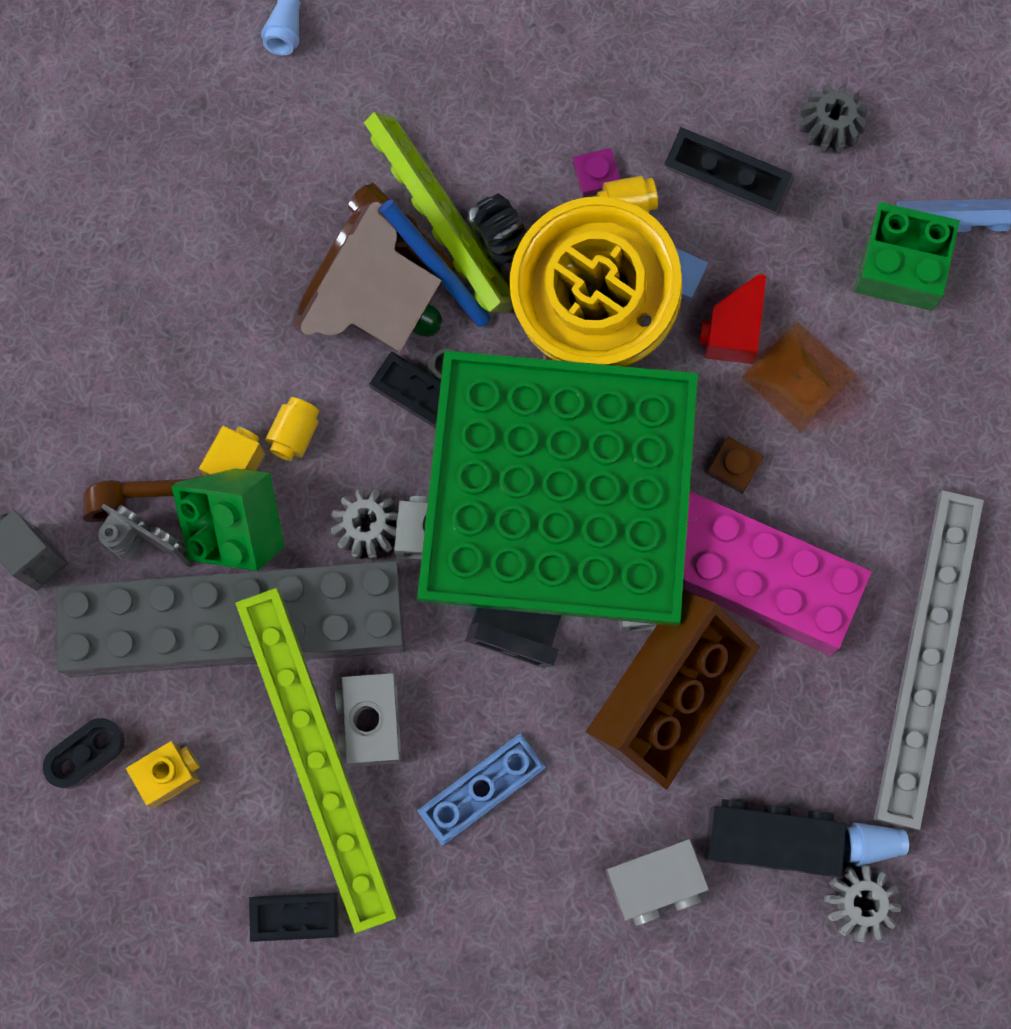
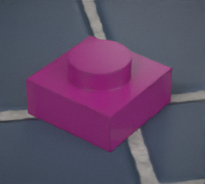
(594, 170)

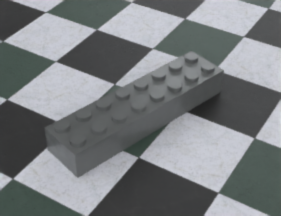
(198, 625)

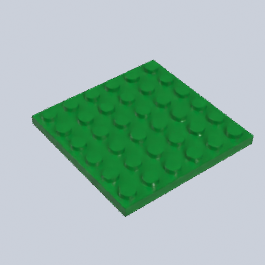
(559, 488)

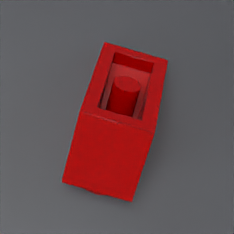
(735, 324)

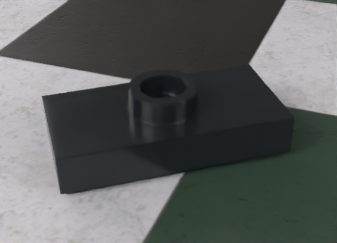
(408, 387)
(294, 917)

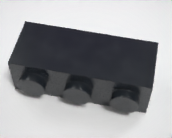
(729, 171)
(775, 839)

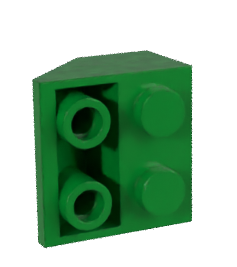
(907, 256)
(229, 518)

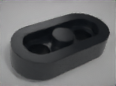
(84, 752)

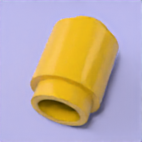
(633, 190)
(292, 429)

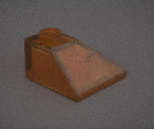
(799, 377)

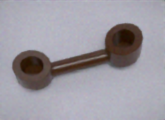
(114, 494)

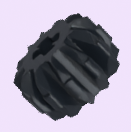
(497, 228)

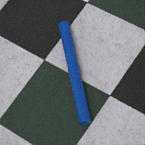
(434, 262)

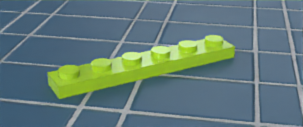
(447, 223)

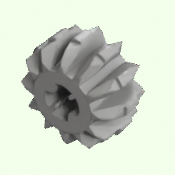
(353, 518)
(852, 915)

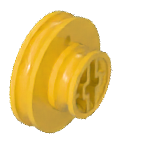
(600, 243)

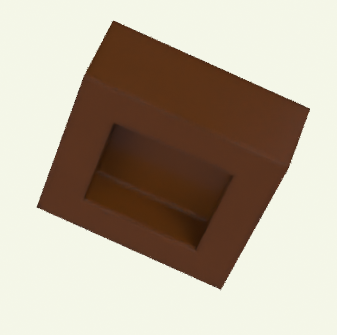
(735, 465)

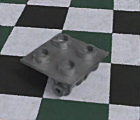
(126, 535)

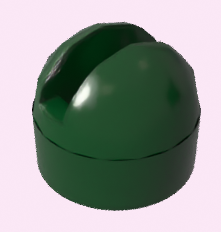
(429, 322)

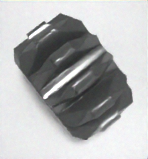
(829, 131)

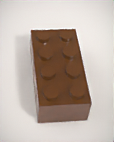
(673, 690)

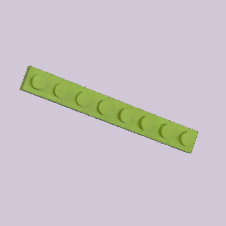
(316, 760)

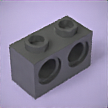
(27, 551)

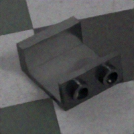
(516, 634)

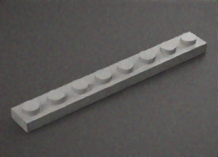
(928, 661)

